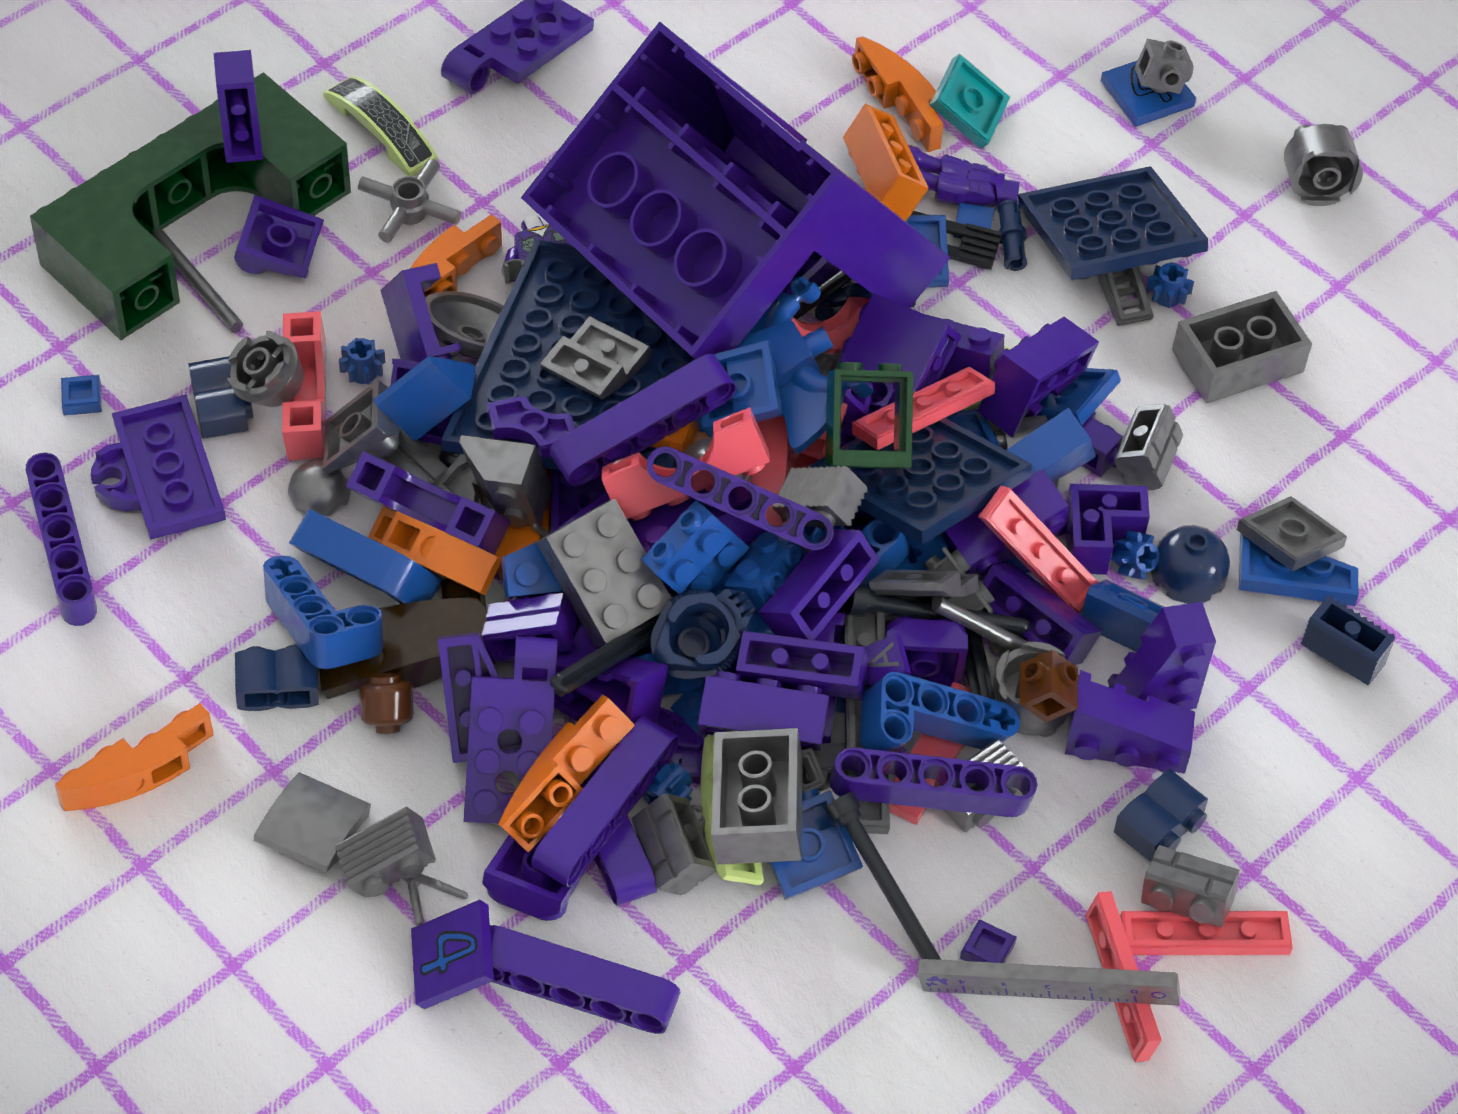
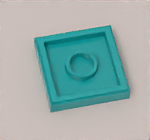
(970, 101)

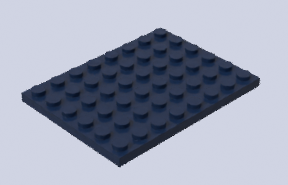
(547, 302)

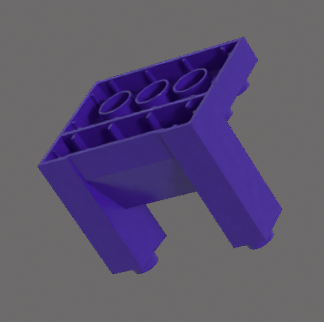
(713, 202)

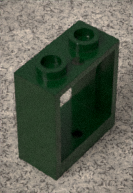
(887, 373)

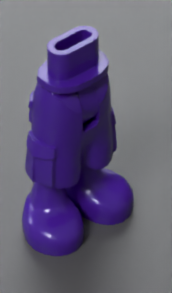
(964, 182)

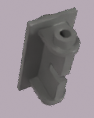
(956, 562)

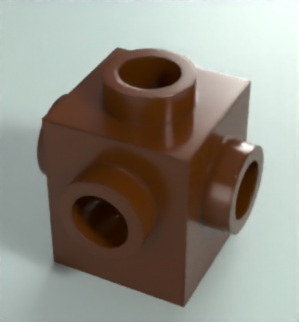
(1048, 686)

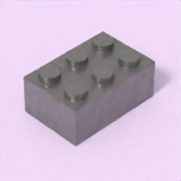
(1241, 346)
(603, 573)
(757, 796)

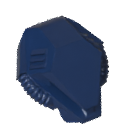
(701, 632)

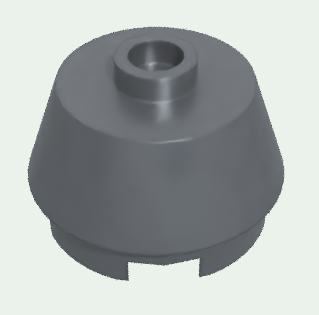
(266, 370)

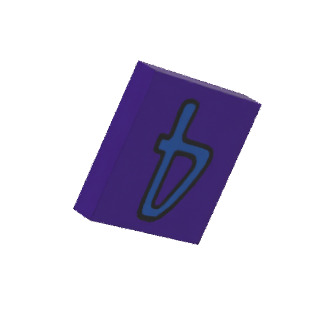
(452, 954)

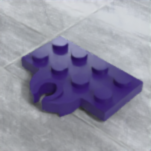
(159, 469)

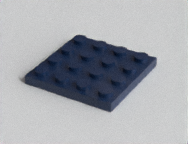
(1112, 223)
(947, 482)

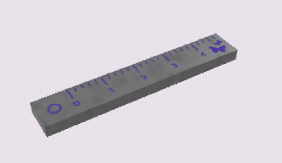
(1049, 982)

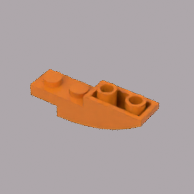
(899, 85)
(459, 251)
(436, 550)
(560, 771)
(126, 772)

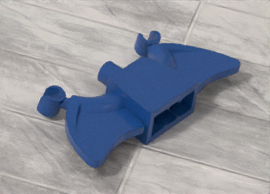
(798, 375)

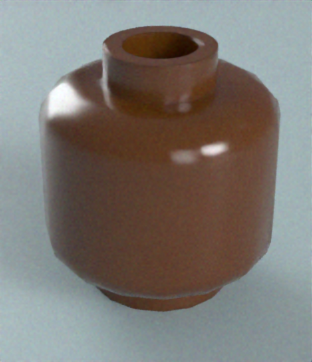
(386, 702)

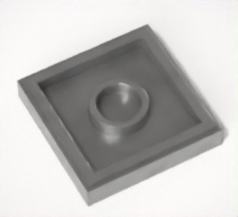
(1291, 533)

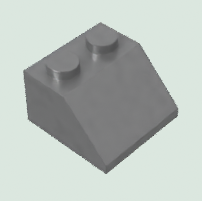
(509, 478)

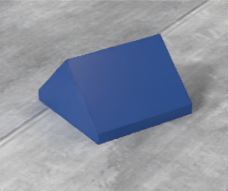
(427, 394)
(1119, 613)

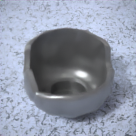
(317, 490)

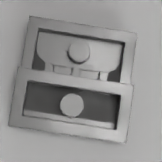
(597, 358)
(924, 583)
(310, 821)

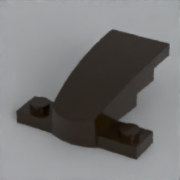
(412, 639)

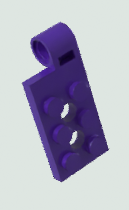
(500, 48)
(504, 704)

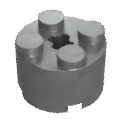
(1322, 163)
(1007, 688)

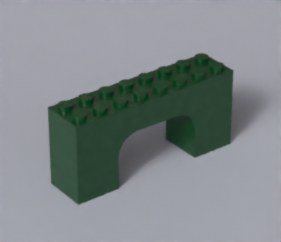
(102, 231)

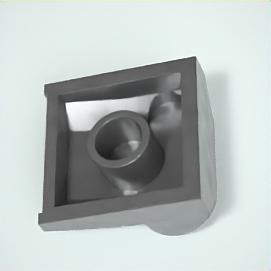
(359, 428)

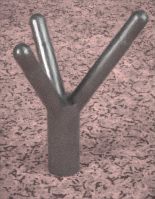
(415, 881)

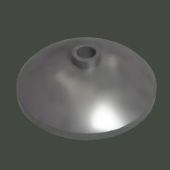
(463, 319)

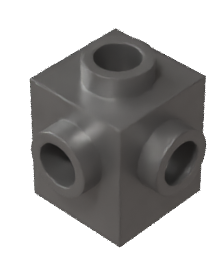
(1164, 66)

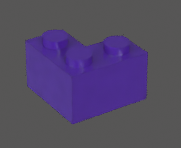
(1099, 517)

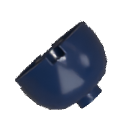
(1191, 564)

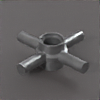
(409, 200)

